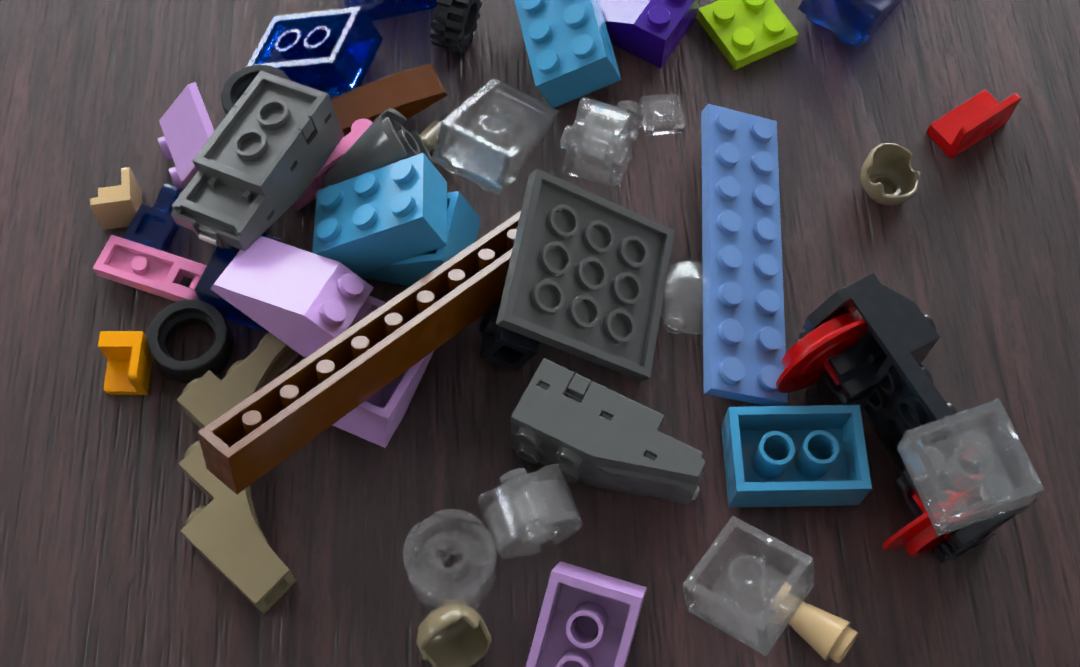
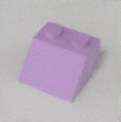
(185, 132)

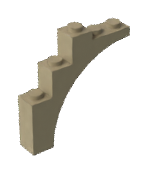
(228, 526)

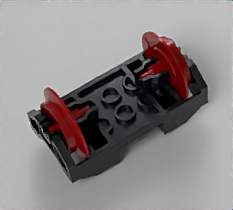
(881, 370)

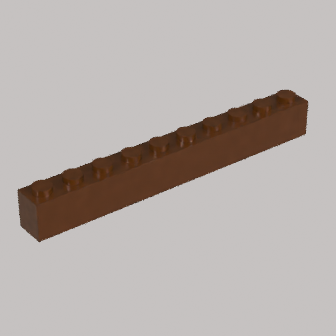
(357, 363)

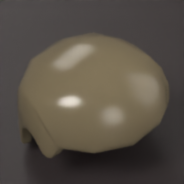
(889, 175)
(453, 636)

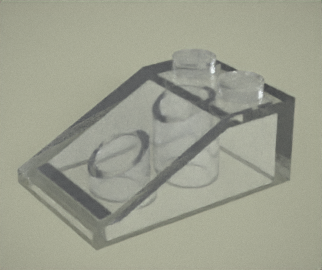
(492, 135)

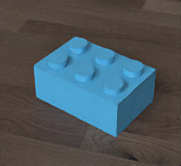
(567, 47)
(382, 215)
(795, 456)

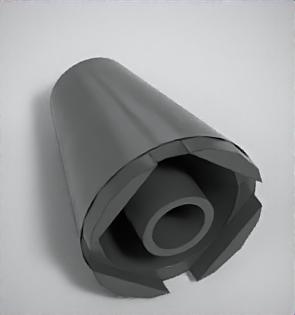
(377, 147)

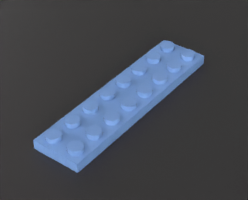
(741, 258)

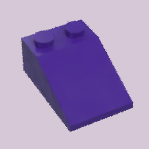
(649, 26)

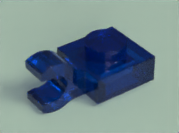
(155, 224)

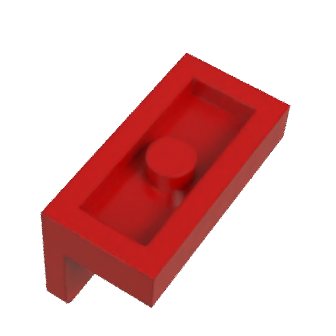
(971, 122)

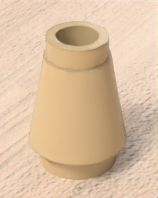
(824, 632)

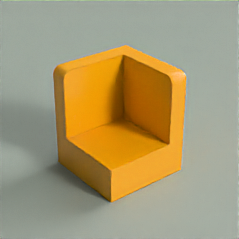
(127, 362)

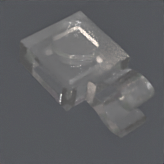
(658, 113)

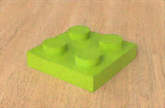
(747, 29)

